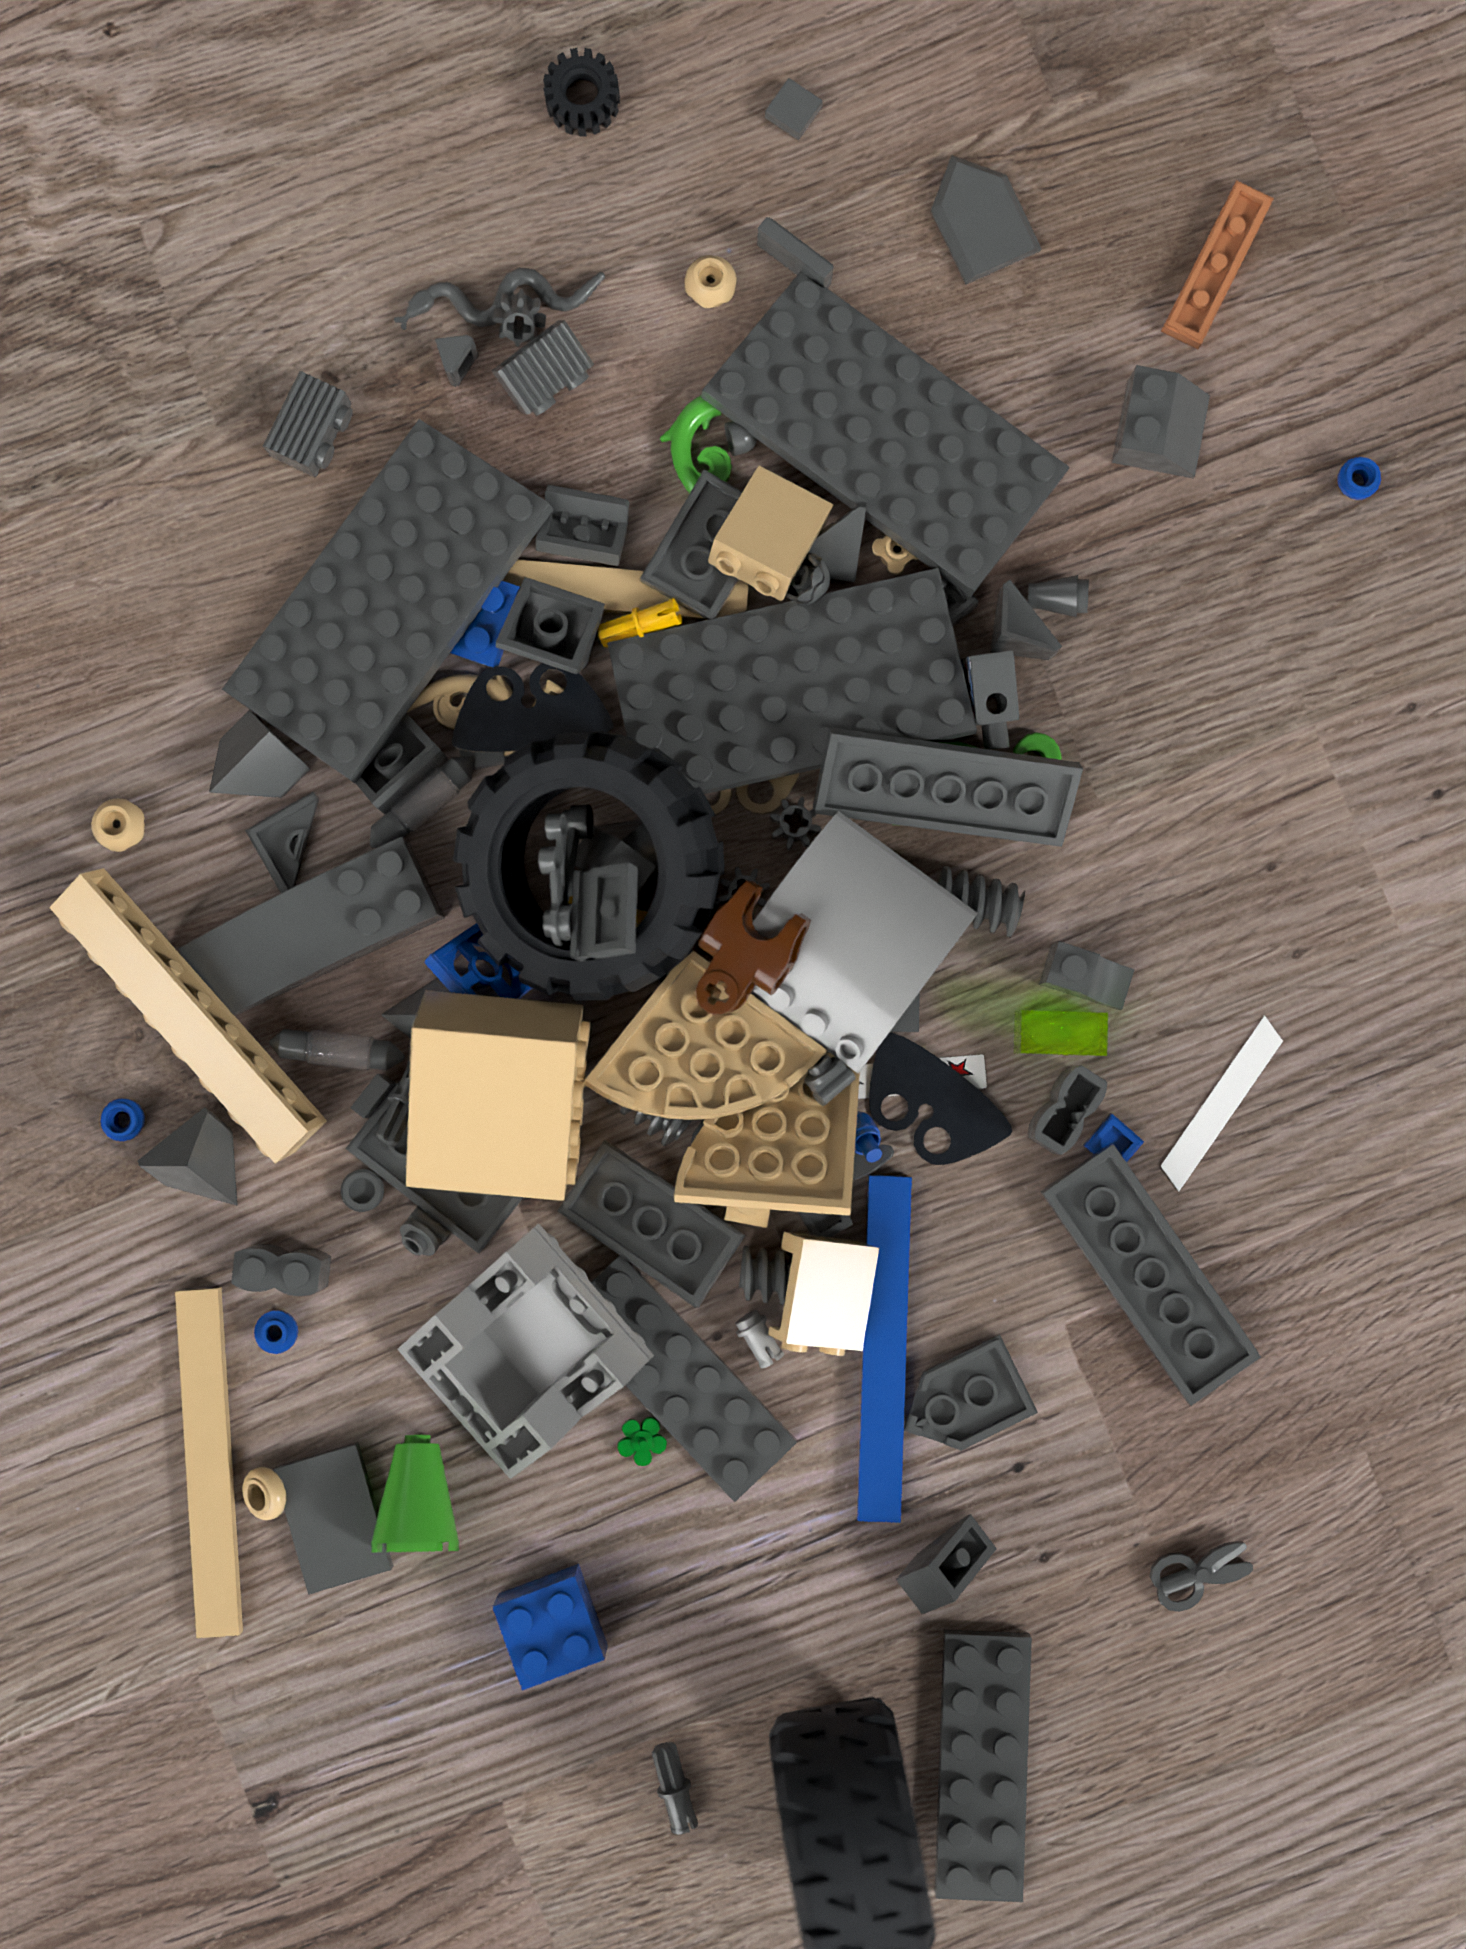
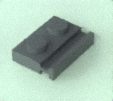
(604, 912)

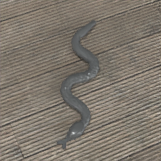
(424, 299)

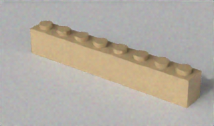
(187, 1014)

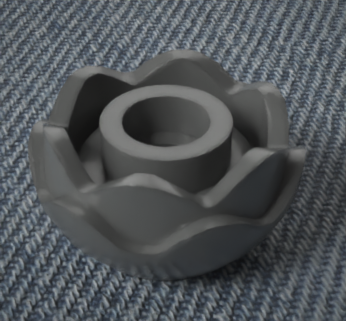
(809, 581)

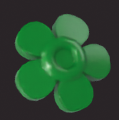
(641, 1440)

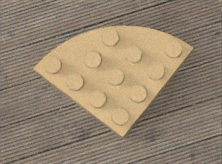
(700, 1064)
(776, 1155)

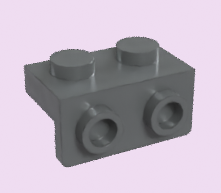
(584, 525)

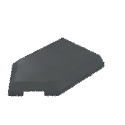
(981, 220)
(970, 1397)

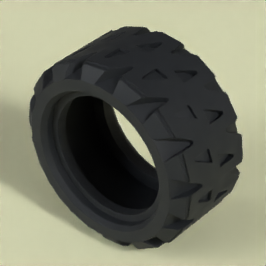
(850, 1828)

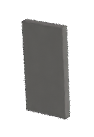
(465, 1214)
(638, 1219)

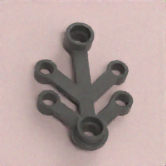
(560, 864)

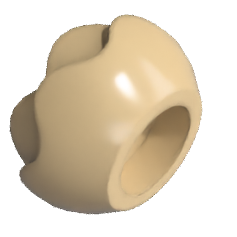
(706, 293)
(131, 828)

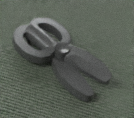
(1209, 1569)

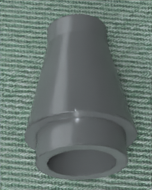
(1060, 595)

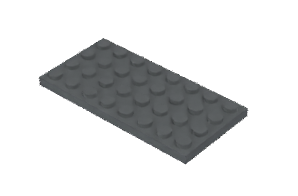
(885, 432)
(387, 600)
(762, 686)

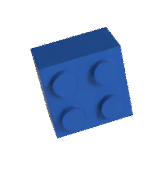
(550, 1627)

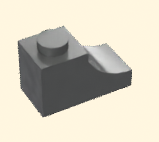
(1086, 975)

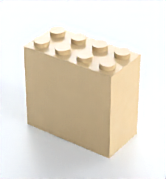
(496, 1095)

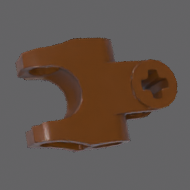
(745, 956)

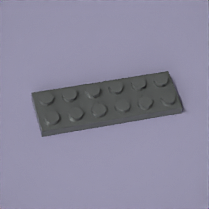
(946, 787)
(1150, 1274)
(693, 1388)
(983, 1766)

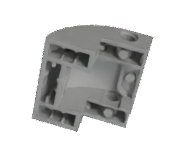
(869, 942)
(526, 1351)

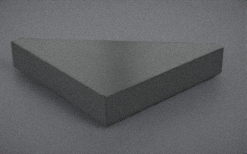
(841, 543)
(283, 840)

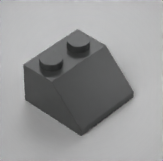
(1161, 422)

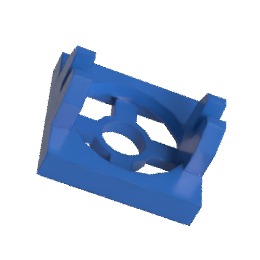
(442, 965)

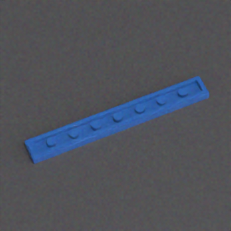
(885, 1352)

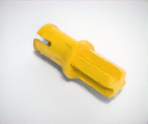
(640, 622)

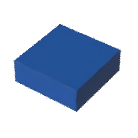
(1117, 1133)

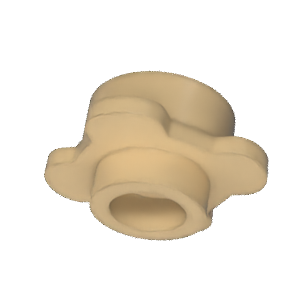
(894, 561)

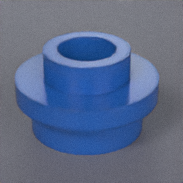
(1367, 469)
(110, 1123)
(285, 1322)

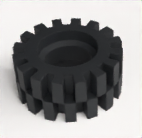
(578, 69)

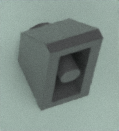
(946, 1565)

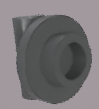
(828, 1078)
(422, 1233)

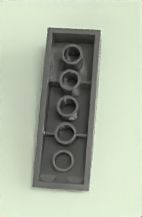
(315, 927)

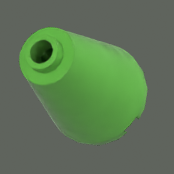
(415, 1501)

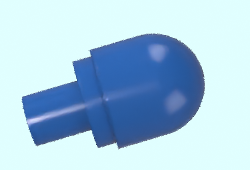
(867, 1137)

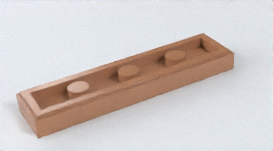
(1217, 265)

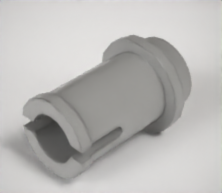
(755, 1333)

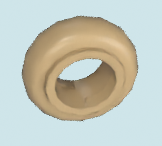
(264, 1493)

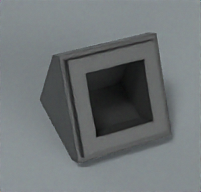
(457, 356)

